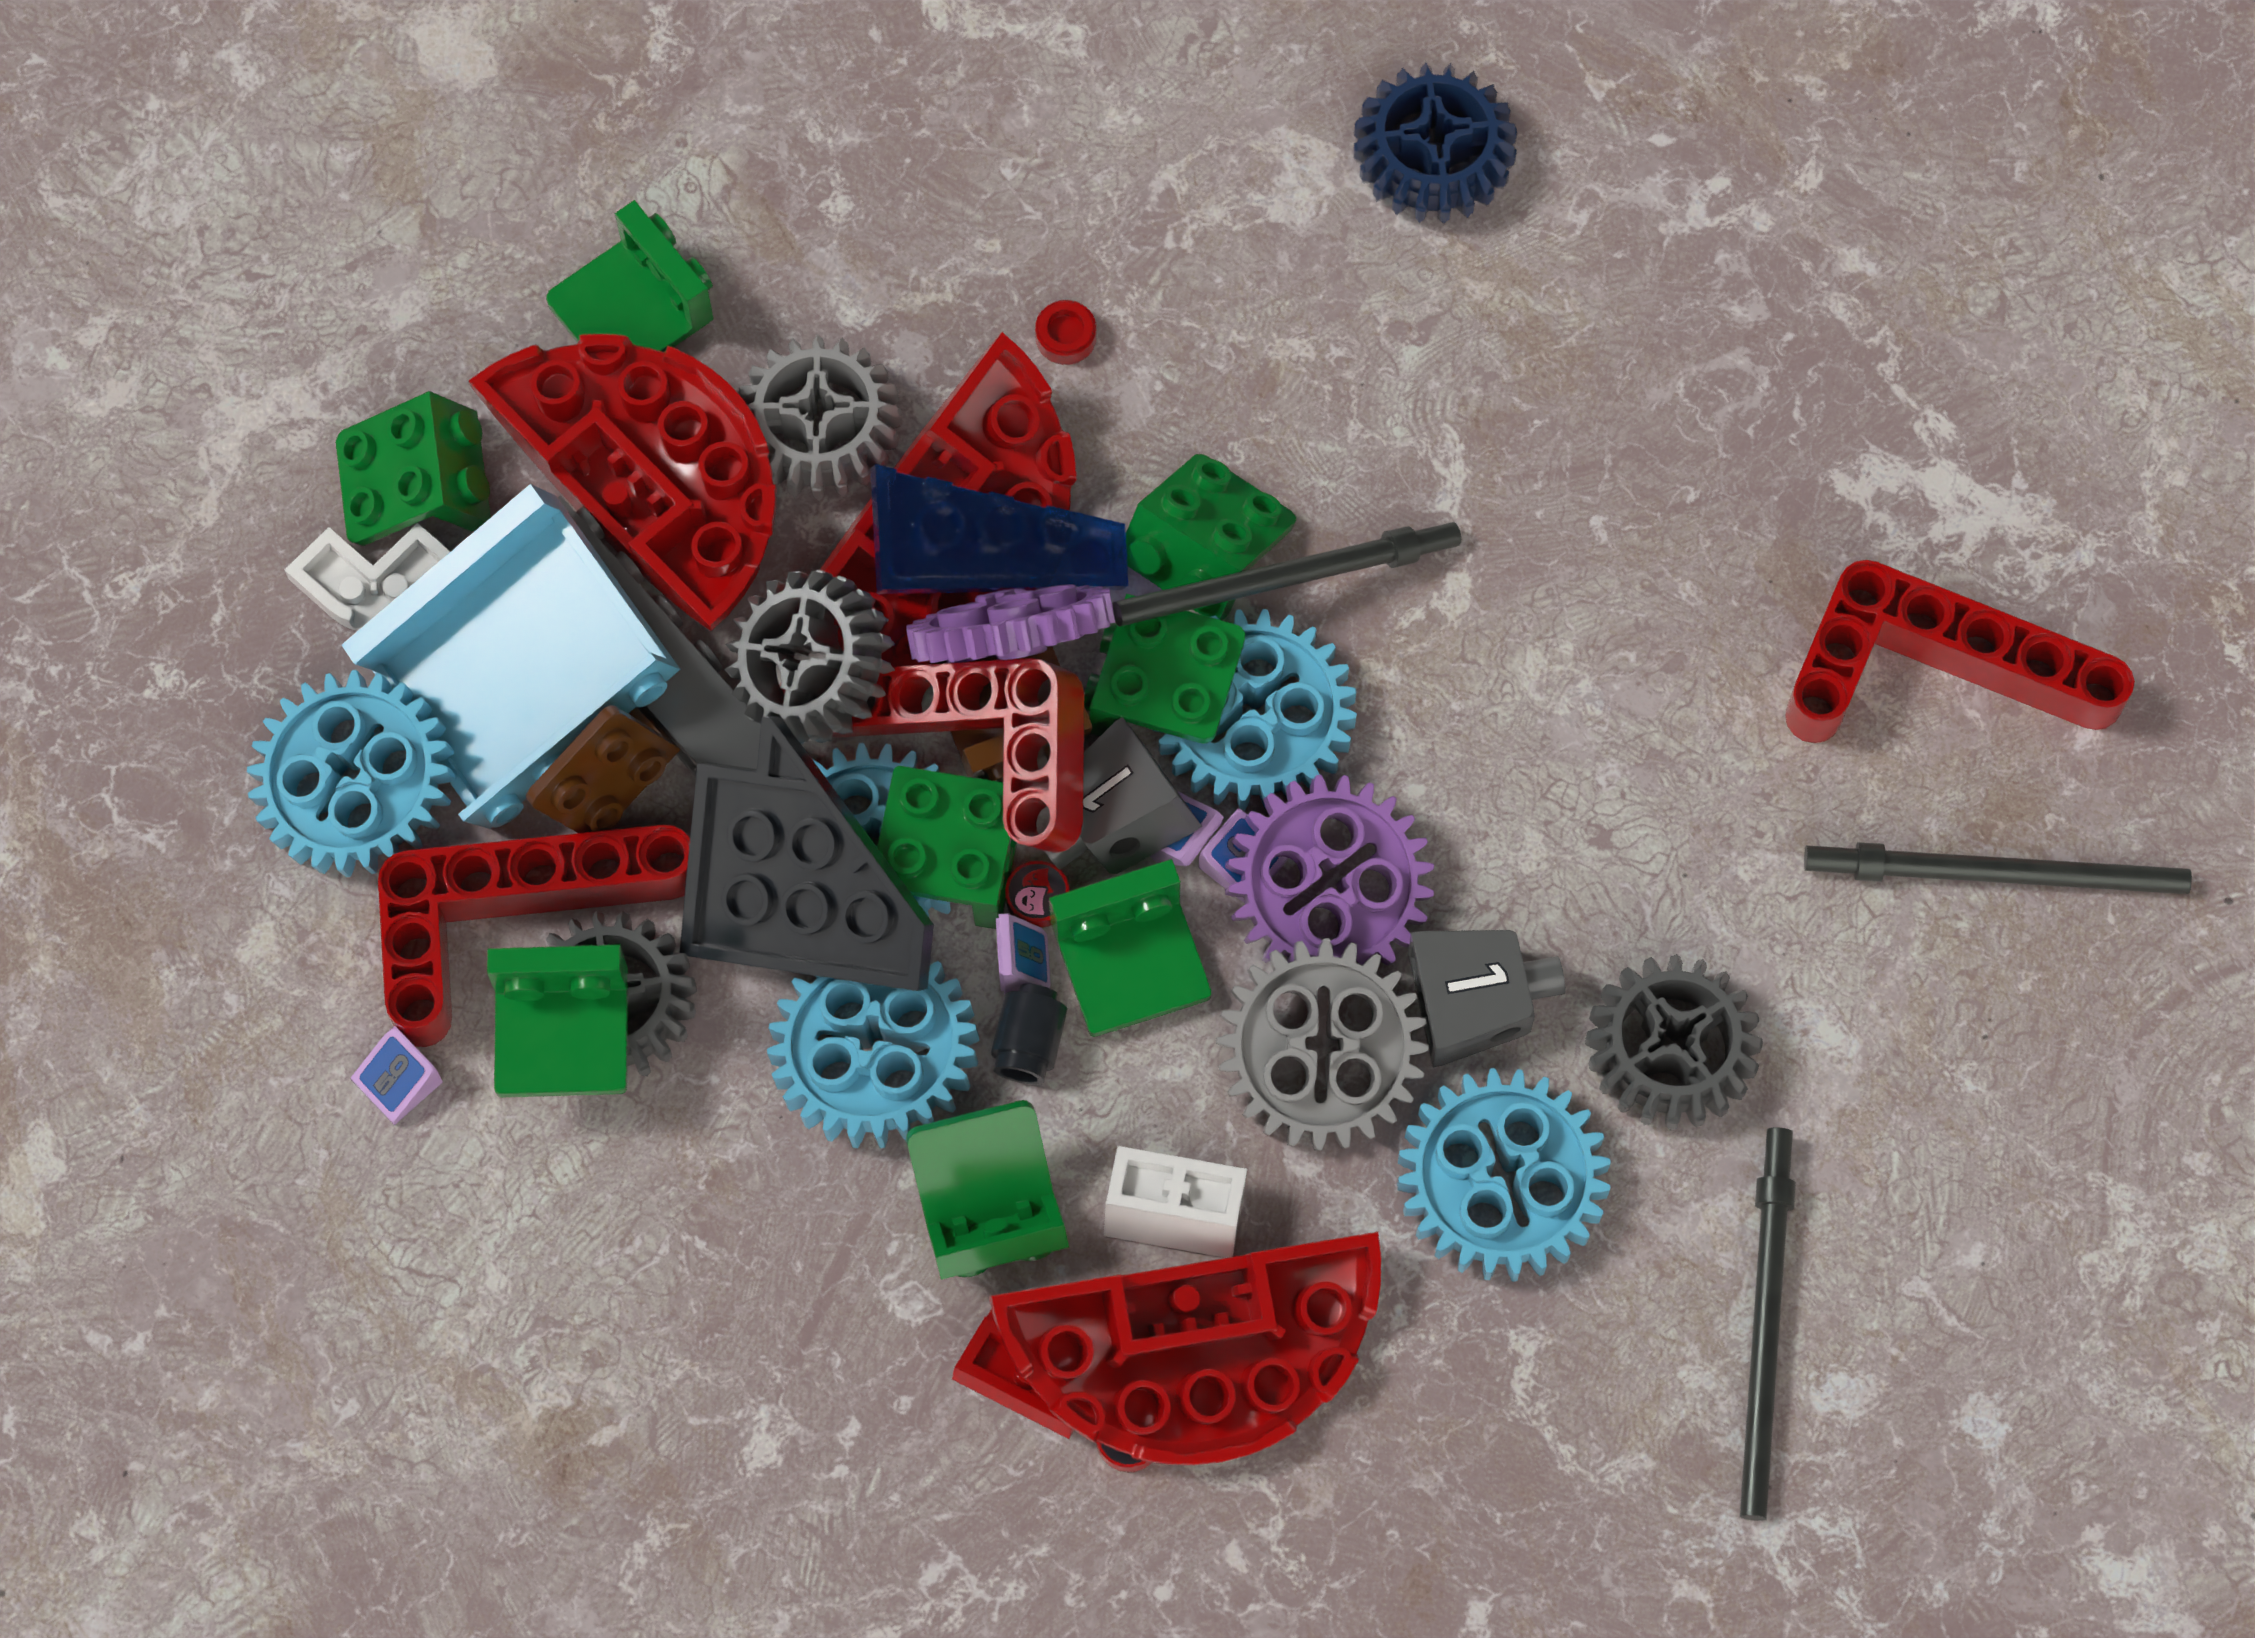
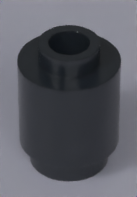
(1028, 1034)

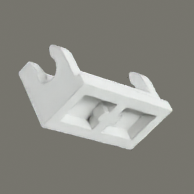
(1174, 1202)

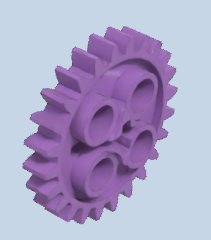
(1010, 624)
(1295, 834)

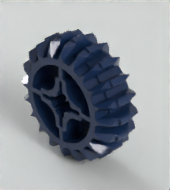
(1477, 129)

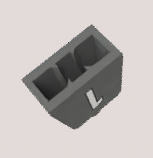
(1126, 804)
(1477, 989)

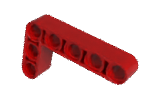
(1949, 651)
(1025, 727)
(505, 896)

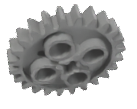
(1381, 1047)

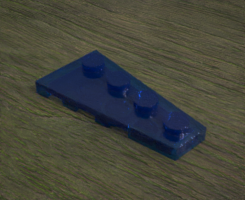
(973, 541)

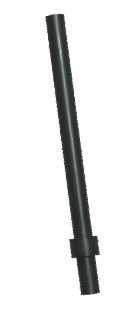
(1395, 548)
(1873, 862)
(1775, 1198)

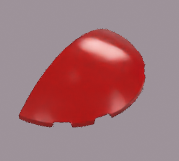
(985, 437)
(652, 454)
(1199, 1353)

